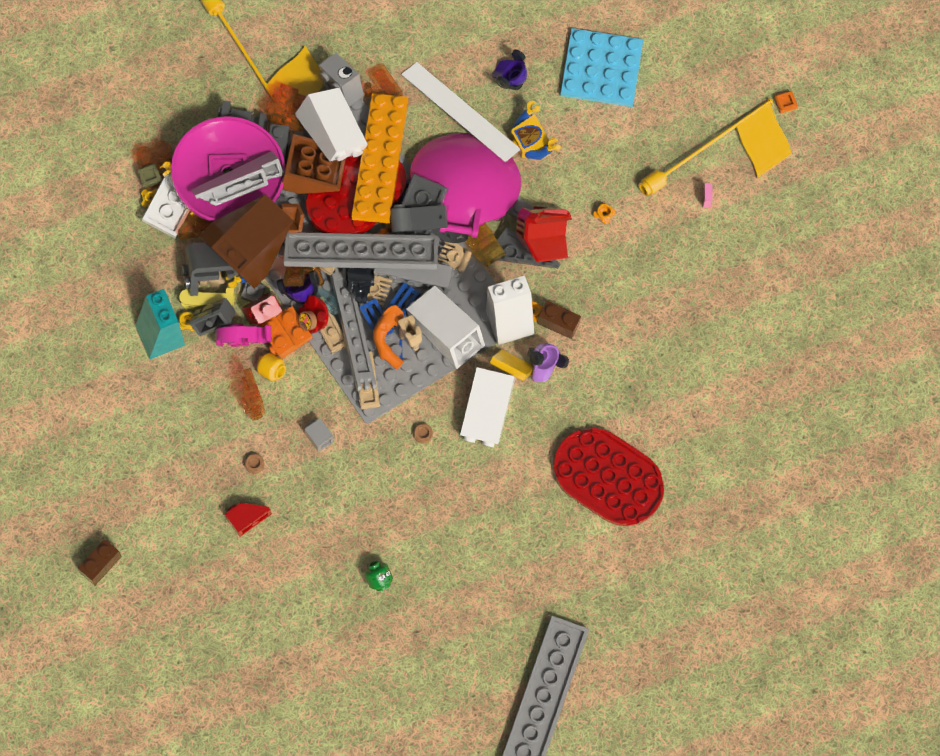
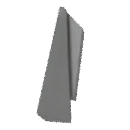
(240, 180)

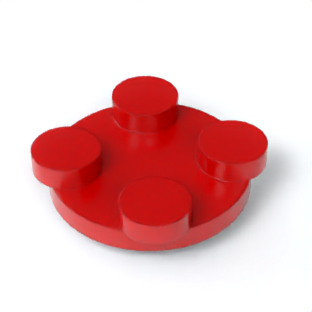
(320, 310)

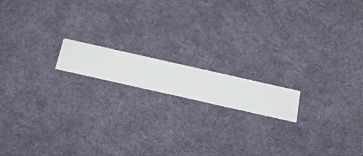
(461, 112)

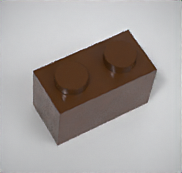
(559, 319)
(99, 562)

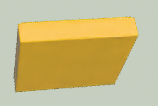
(512, 364)

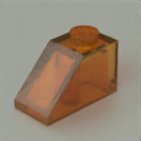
(192, 227)

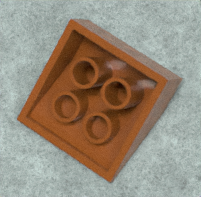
(309, 169)

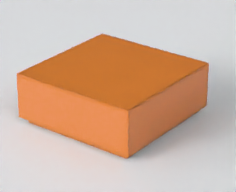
(786, 102)

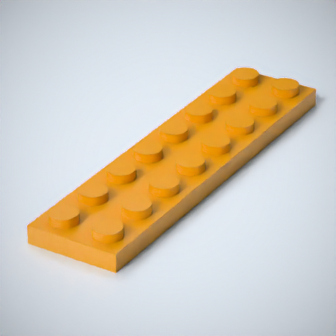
(380, 158)

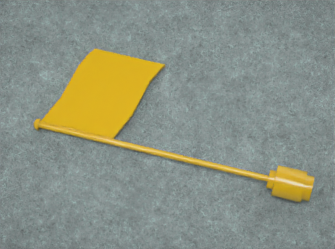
(299, 73)
(759, 136)

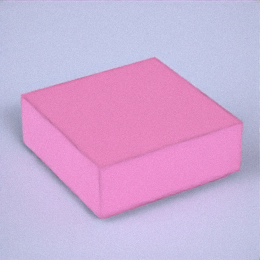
(707, 195)

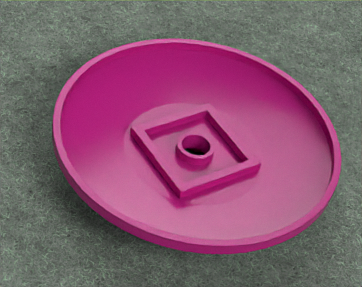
(217, 147)

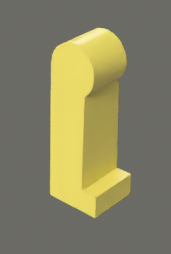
(204, 298)

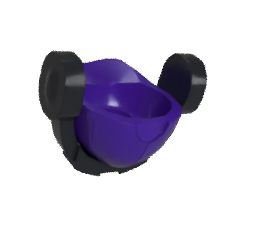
(511, 73)
(301, 293)

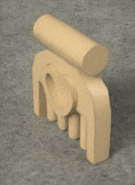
(455, 257)
(376, 289)

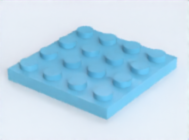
(602, 67)

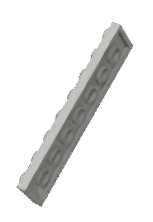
(361, 251)
(546, 689)

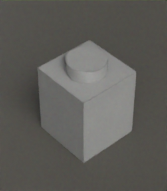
(318, 434)

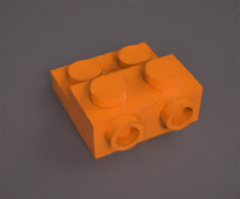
(286, 333)

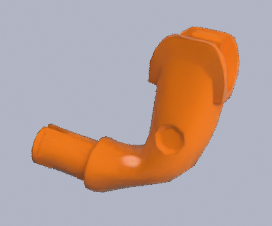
(385, 323)

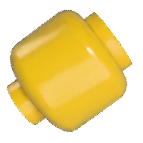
(271, 367)

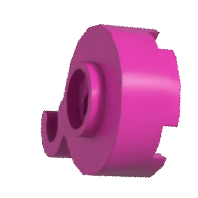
(241, 335)

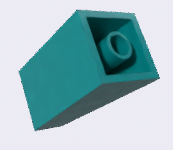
(159, 325)

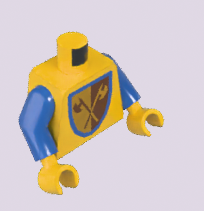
(530, 136)

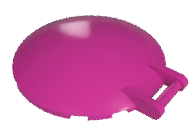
(477, 179)

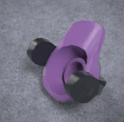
(544, 359)

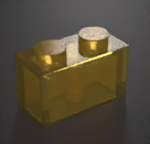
(486, 245)

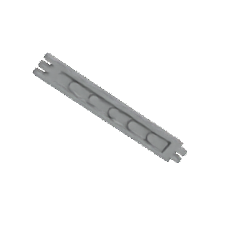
(353, 332)

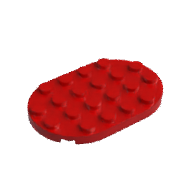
(333, 210)
(609, 477)

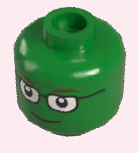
(378, 575)

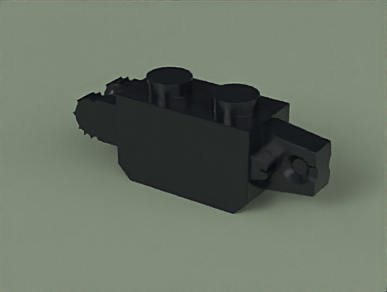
(359, 282)

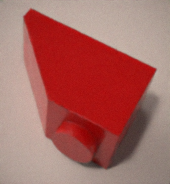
(246, 516)

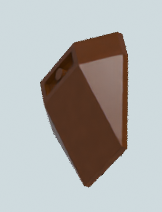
(250, 238)

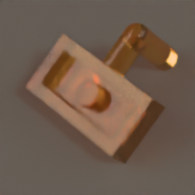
(383, 83)
(296, 275)

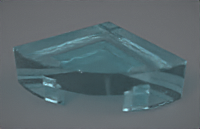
(331, 304)

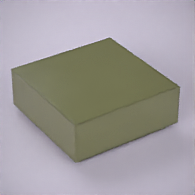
(149, 175)

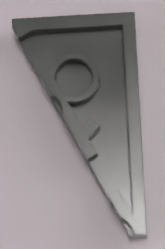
(517, 253)

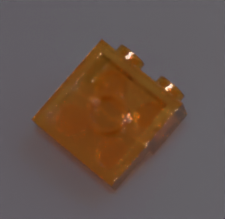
(284, 107)
(156, 155)
(252, 400)

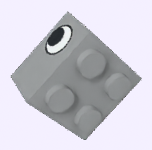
(339, 74)

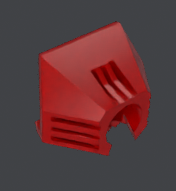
(543, 232)

